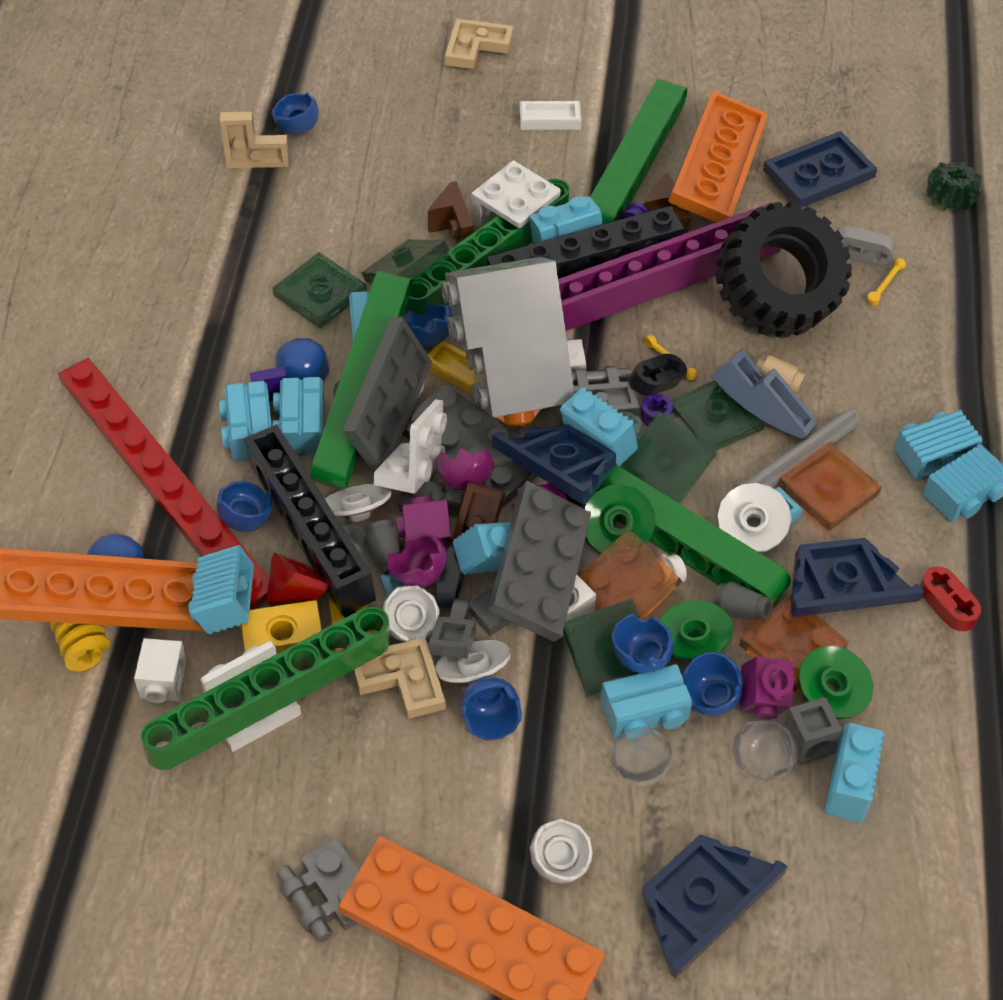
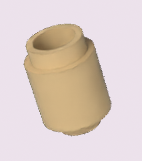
(787, 371)

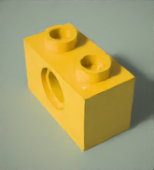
(290, 620)

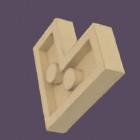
(472, 36)
(245, 149)
(409, 668)

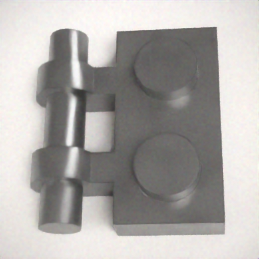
(610, 385)
(330, 872)

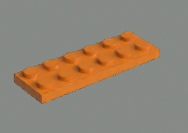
(718, 158)
(96, 590)
(467, 928)

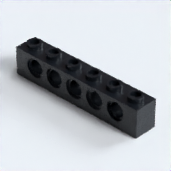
(601, 243)
(310, 520)

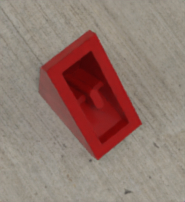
(293, 582)

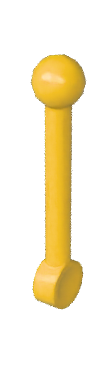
(873, 298)
(651, 342)

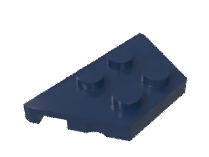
(561, 458)
(846, 577)
(703, 896)

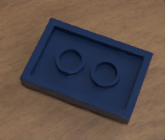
(819, 169)

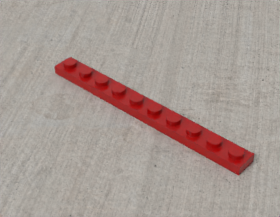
(155, 468)

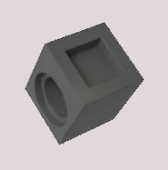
(814, 729)

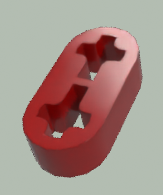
(950, 598)

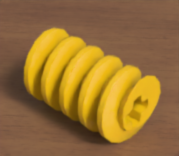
(80, 644)

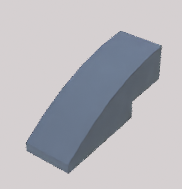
(764, 395)

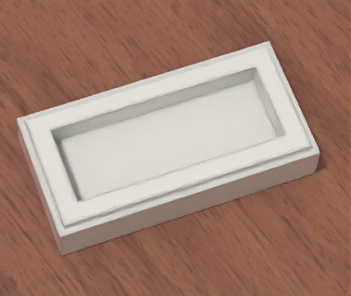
(550, 115)

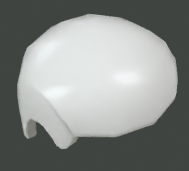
(411, 613)
(561, 851)

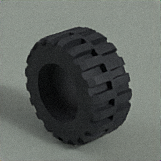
(810, 242)

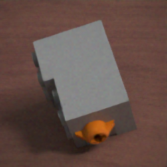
(512, 335)

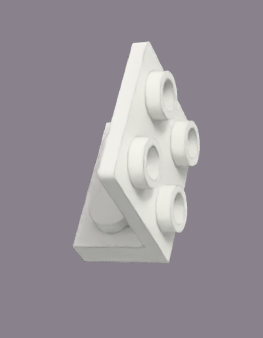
(512, 195)
(415, 461)
(227, 671)

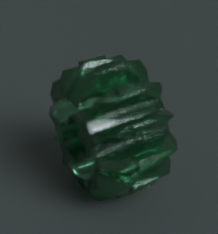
(953, 186)

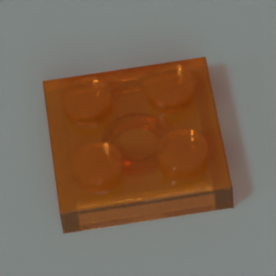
(829, 486)
(630, 571)
(790, 637)

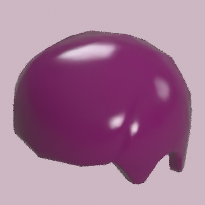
(464, 468)
(419, 562)

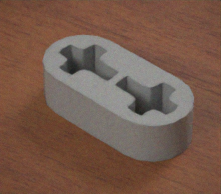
(864, 245)

